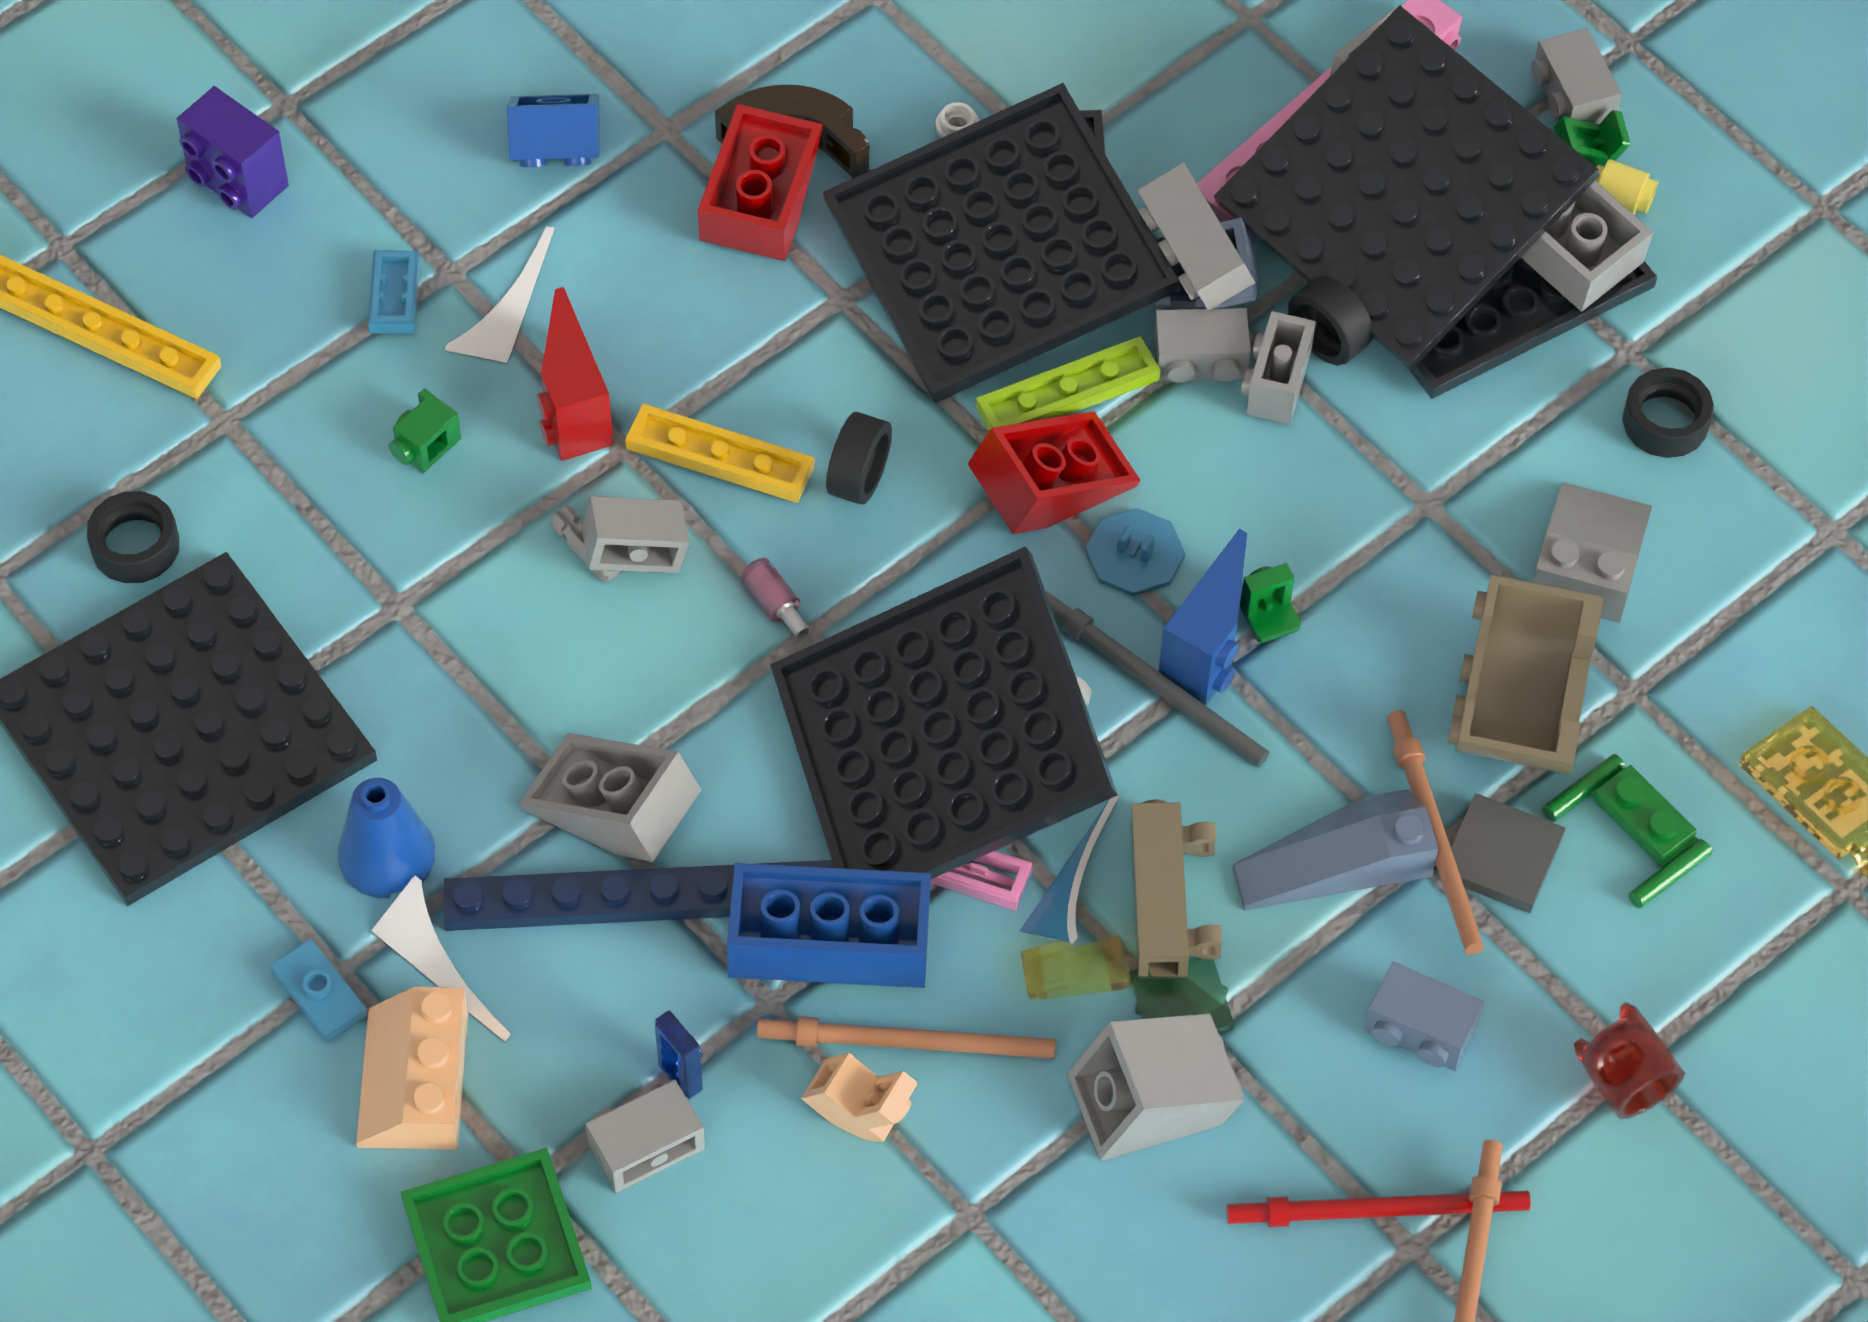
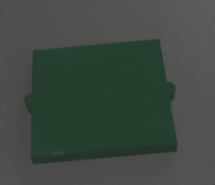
(1183, 996)

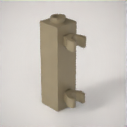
(1159, 889)

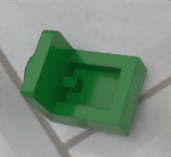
(1594, 140)
(1268, 604)

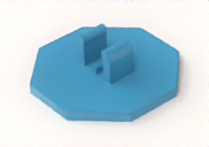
(1135, 552)

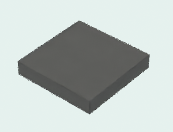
(1505, 852)

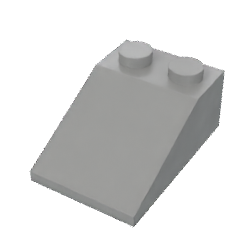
(1593, 546)
(613, 794)

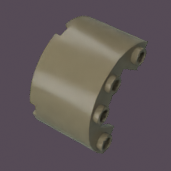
(1526, 674)

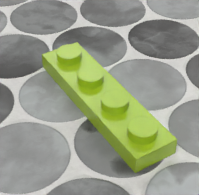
(1071, 386)

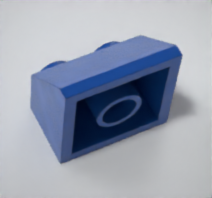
(554, 129)

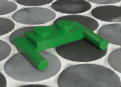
(1643, 816)

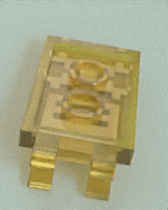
(1818, 781)

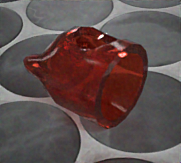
(1630, 1064)

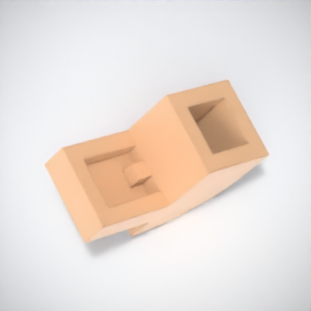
(859, 1099)

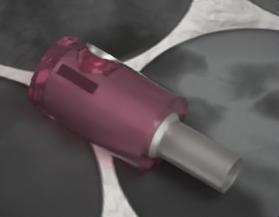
(774, 595)

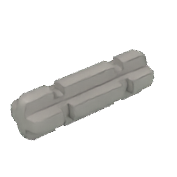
(567, 525)

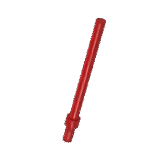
(1280, 1211)

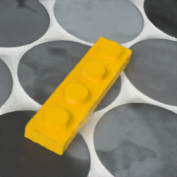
(720, 453)

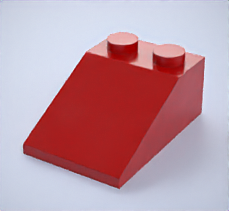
(759, 182)
(574, 393)
(1050, 469)

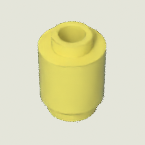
(1628, 185)

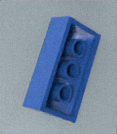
(829, 925)

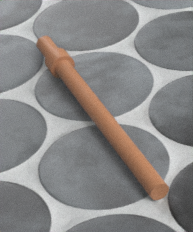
(1410, 758)
(809, 1032)
(1484, 1194)

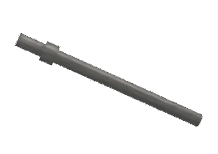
(1080, 627)

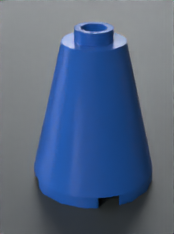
(383, 840)

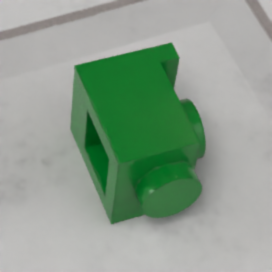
(425, 432)

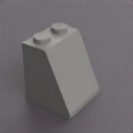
(1154, 1083)

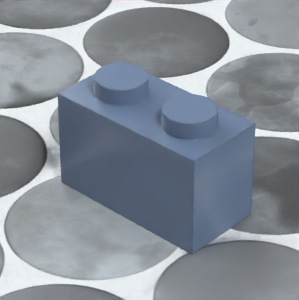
(1423, 1016)

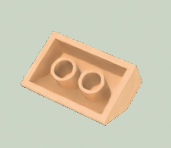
(414, 1070)

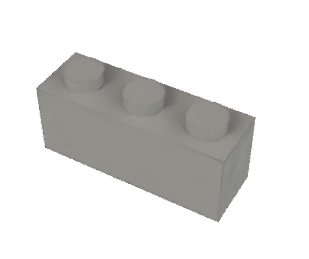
(1193, 238)

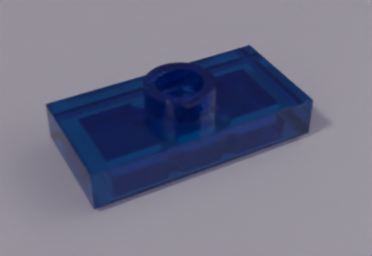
(678, 1054)

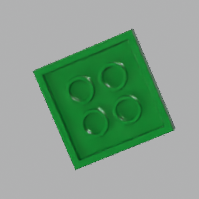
(496, 1239)

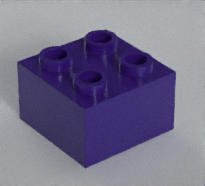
(232, 152)

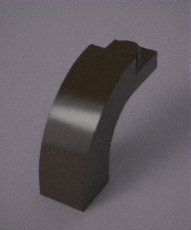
(838, 138)

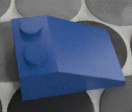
(1202, 632)

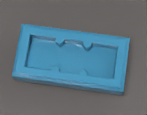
(394, 291)
(319, 990)

